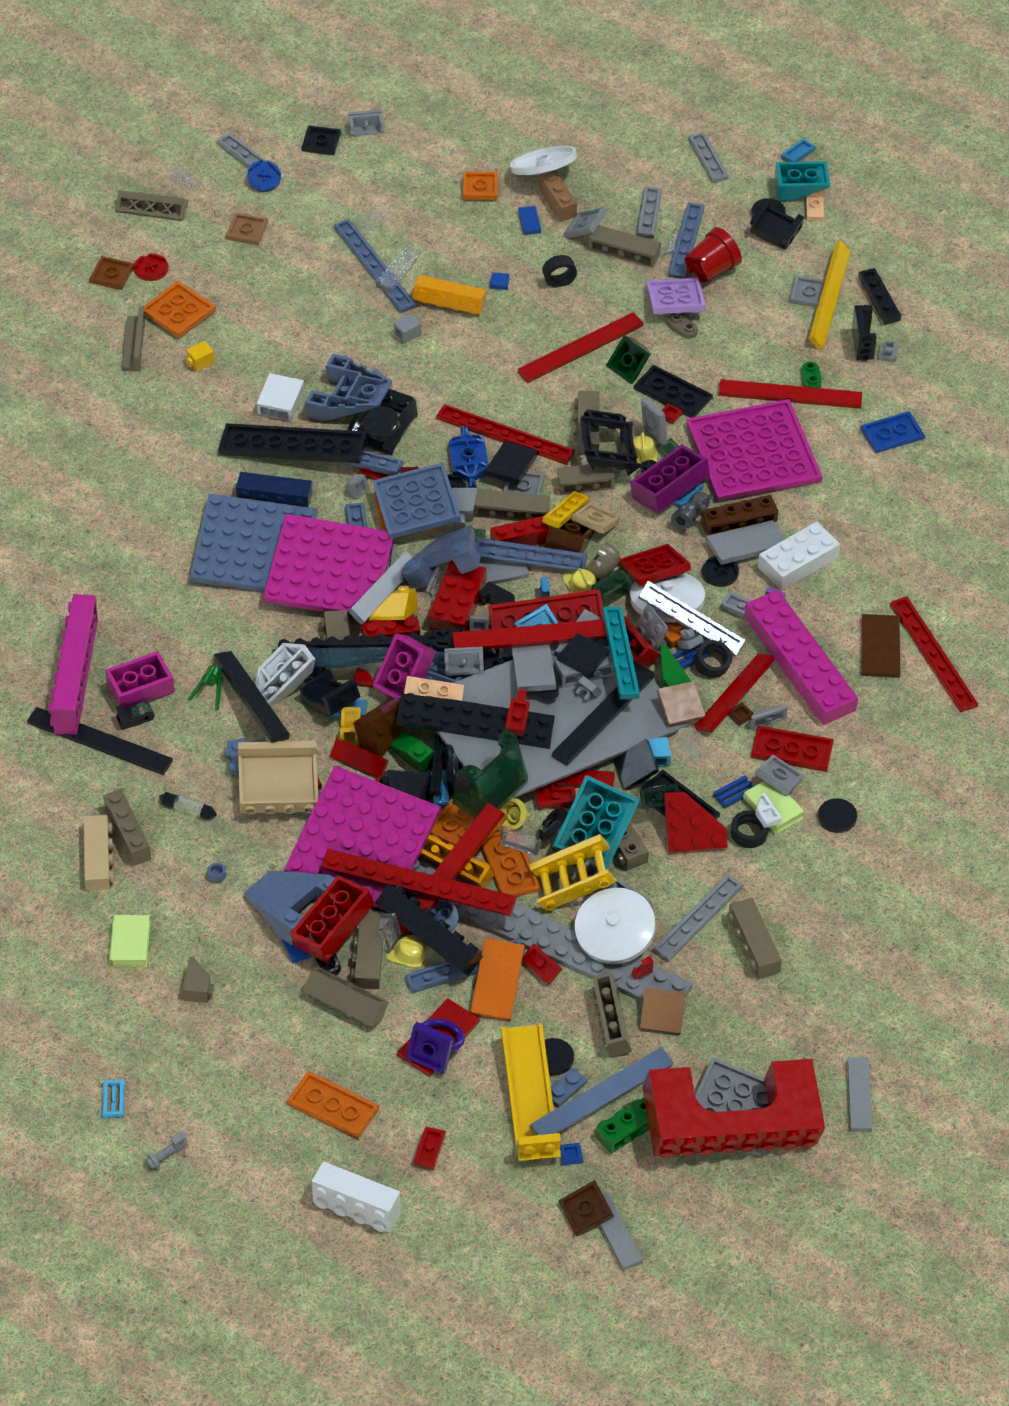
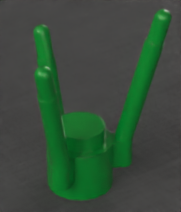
(211, 677)

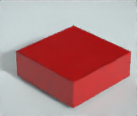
(672, 413)

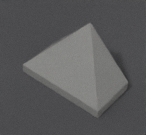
(768, 716)

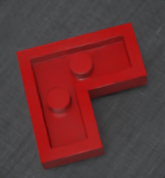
(554, 797)

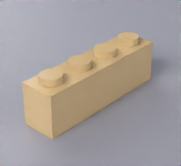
(96, 852)

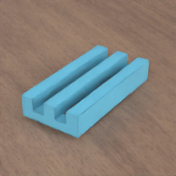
(113, 1113)

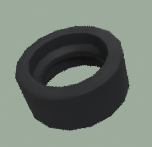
(559, 262)
(703, 667)
(745, 840)

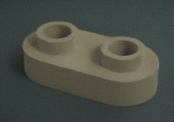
(682, 326)

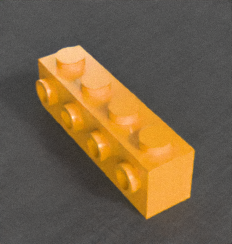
(449, 294)
(474, 872)

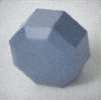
(216, 872)

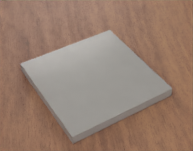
(731, 1089)

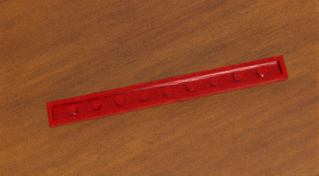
(419, 882)

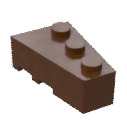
(378, 727)

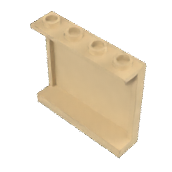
(277, 777)

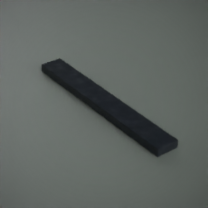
(251, 696)
(598, 720)
(107, 743)

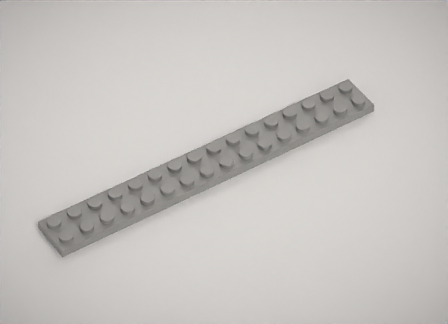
(561, 944)

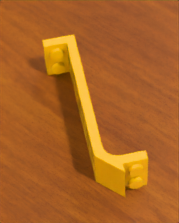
(529, 1090)

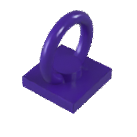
(433, 1047)

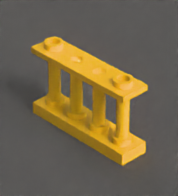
(565, 858)

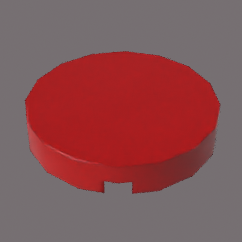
(151, 267)

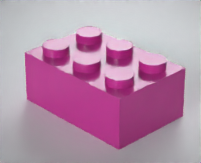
(403, 659)
(140, 680)

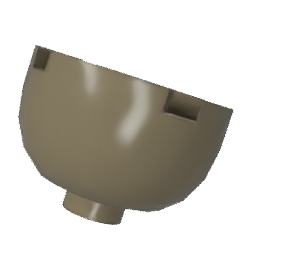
(604, 562)

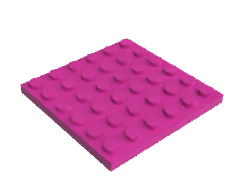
(754, 450)
(325, 564)
(363, 821)

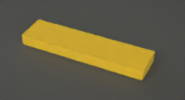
(565, 509)

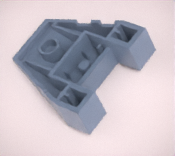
(355, 392)
(454, 546)
(282, 895)

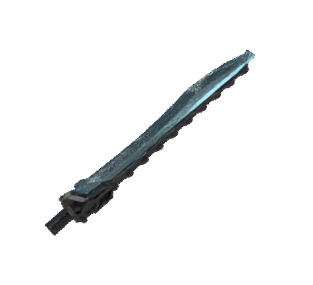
(365, 650)

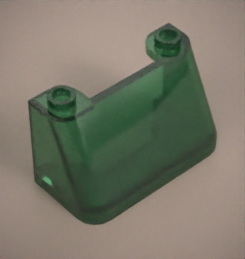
(493, 783)

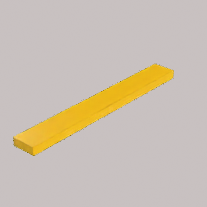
(829, 295)

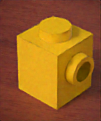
(200, 356)

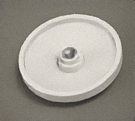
(543, 160)
(682, 587)
(615, 925)

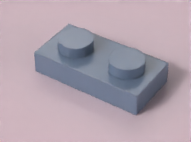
(567, 1086)

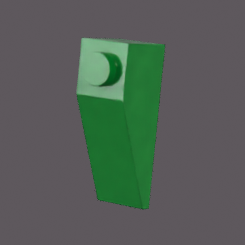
(671, 671)
(413, 751)

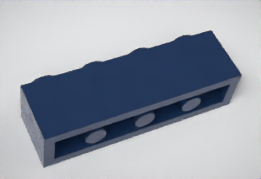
(274, 489)

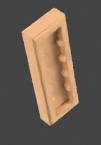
(815, 207)
(433, 688)

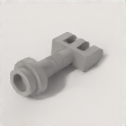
(178, 1144)

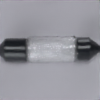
(187, 805)

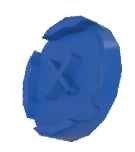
(263, 176)

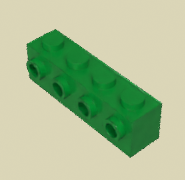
(623, 1126)

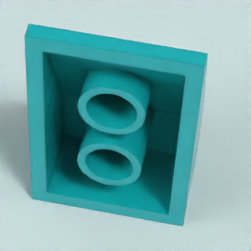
(800, 179)

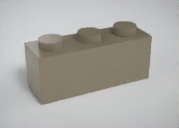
(584, 479)

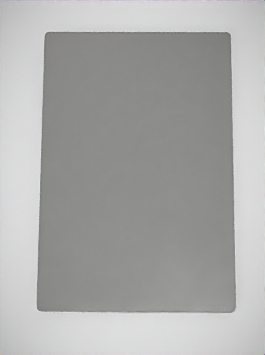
(497, 686)

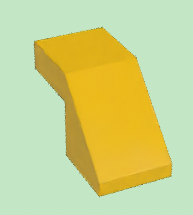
(347, 728)

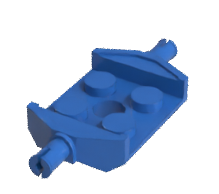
(468, 466)

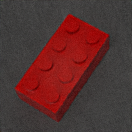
(456, 598)
(332, 918)

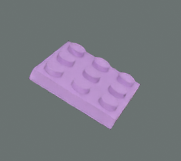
(675, 296)

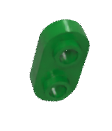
(811, 375)

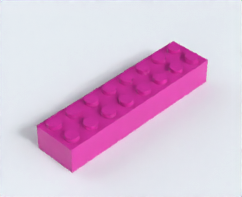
(800, 657)
(74, 664)

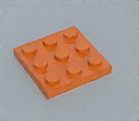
(178, 309)
(453, 824)

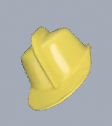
(645, 448)
(579, 580)
(516, 813)
(408, 951)

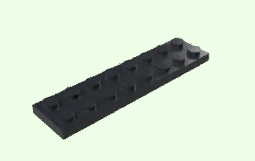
(293, 443)
(470, 719)

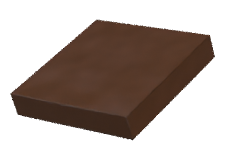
(586, 1208)

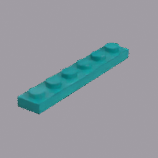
(620, 653)

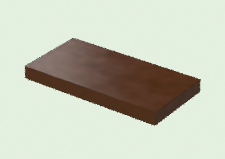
(880, 645)

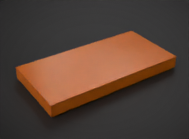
(510, 868)
(497, 979)
(332, 1105)

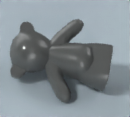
(689, 512)

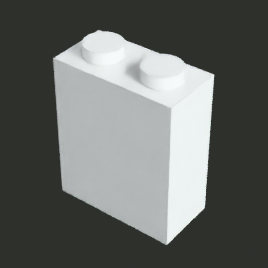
(280, 397)

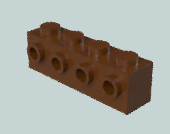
(739, 515)

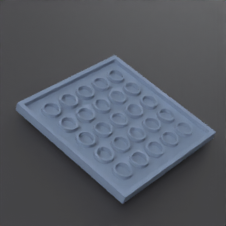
(240, 541)

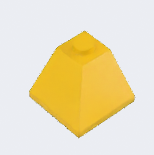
(397, 606)

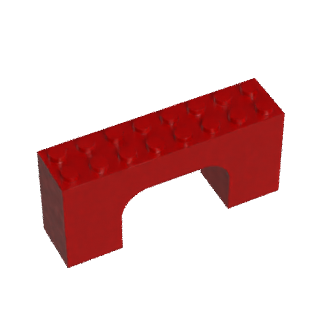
(685, 1128)

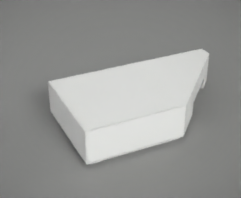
(767, 812)

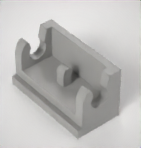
(365, 122)
(464, 661)

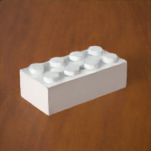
(799, 555)
(356, 1197)

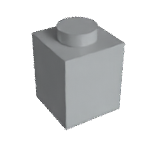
(407, 328)

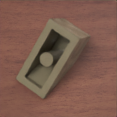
(197, 983)

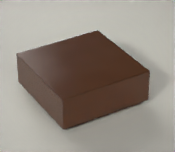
(740, 714)

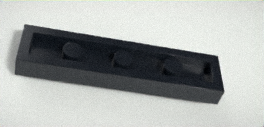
(879, 296)

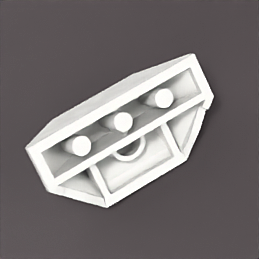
(284, 671)

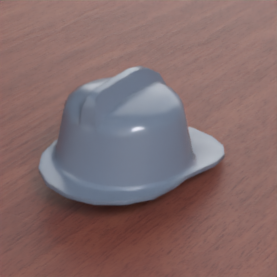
(446, 911)

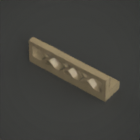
(154, 199)
(134, 341)

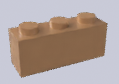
(558, 196)

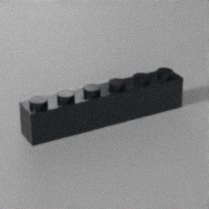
(428, 929)

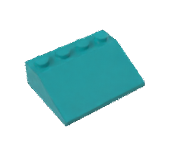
(595, 812)

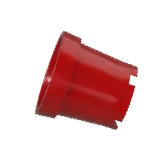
(713, 255)

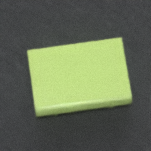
(785, 805)
(129, 941)

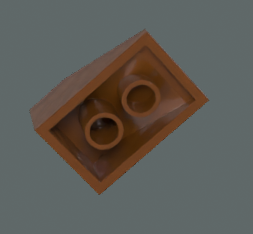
(569, 537)

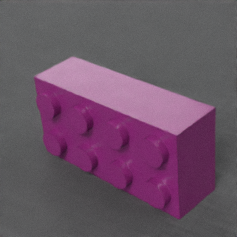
(669, 478)

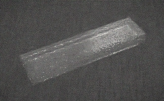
(398, 268)

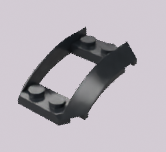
(398, 402)
(626, 459)

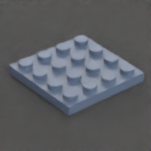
(416, 500)

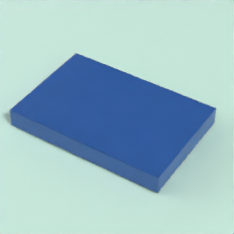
(892, 432)

